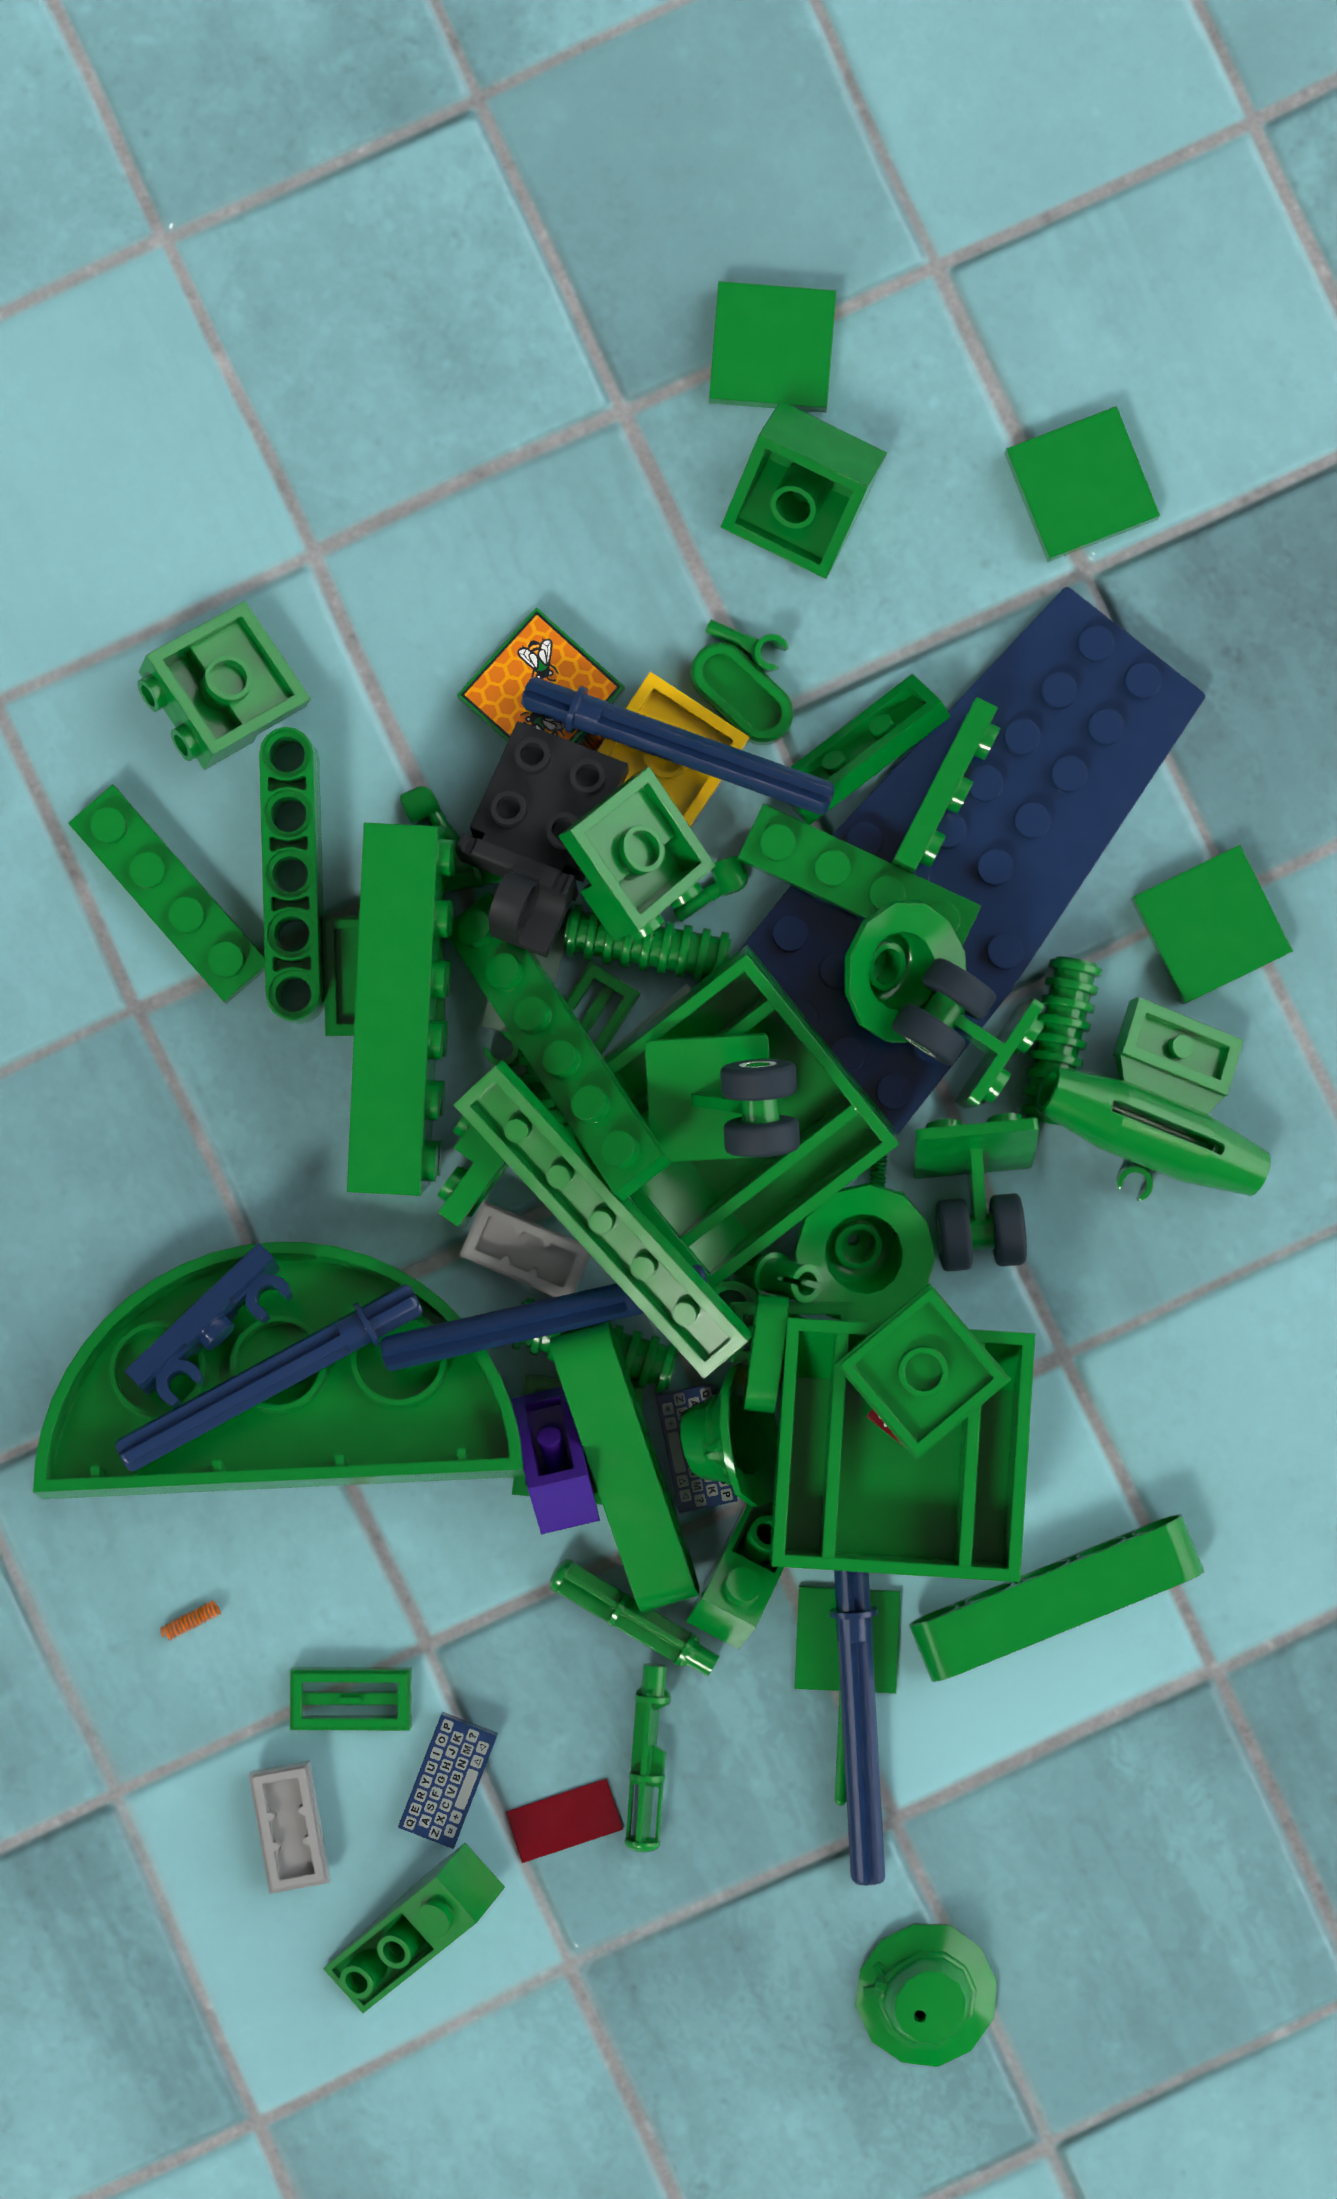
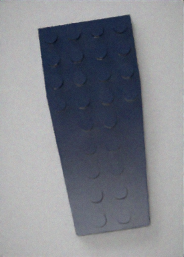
(1077, 744)

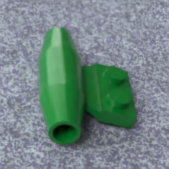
(1160, 1105)

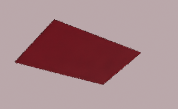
(564, 1820)

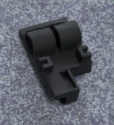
(531, 800)

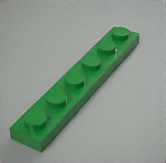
(560, 1054)
(604, 1224)

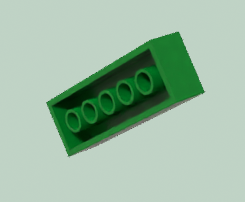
(398, 1009)

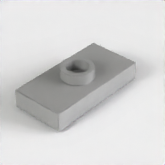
(525, 1251)
(289, 1826)

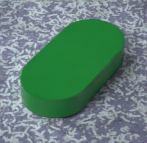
(741, 693)

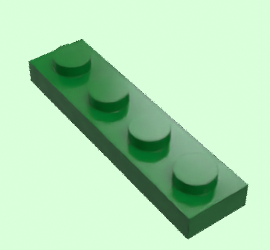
(843, 872)
(169, 893)

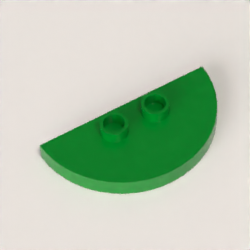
(327, 1430)

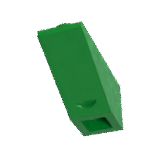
(739, 1580)
(415, 1928)

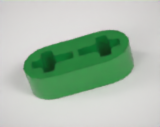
(766, 1353)

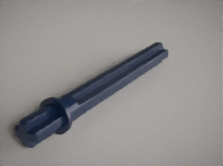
(676, 745)
(509, 1326)
(269, 1377)
(859, 1725)

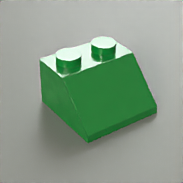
(802, 489)

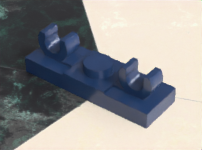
(208, 1324)

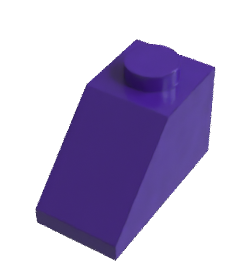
(554, 1462)

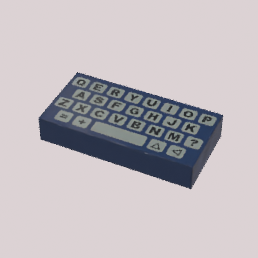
(690, 1490)
(447, 1780)

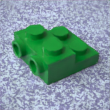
(220, 686)
(636, 857)
(467, 1189)

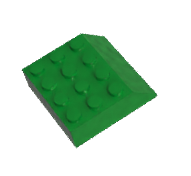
(736, 1207)
(859, 1497)

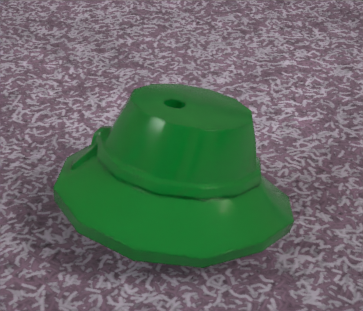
(890, 960)
(884, 1263)
(732, 1442)
(931, 1972)

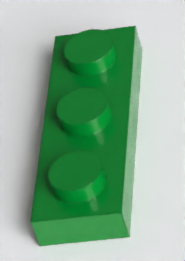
(873, 740)
(948, 787)

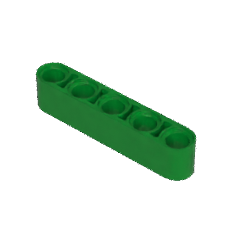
(279, 849)
(624, 1466)
(1056, 1598)

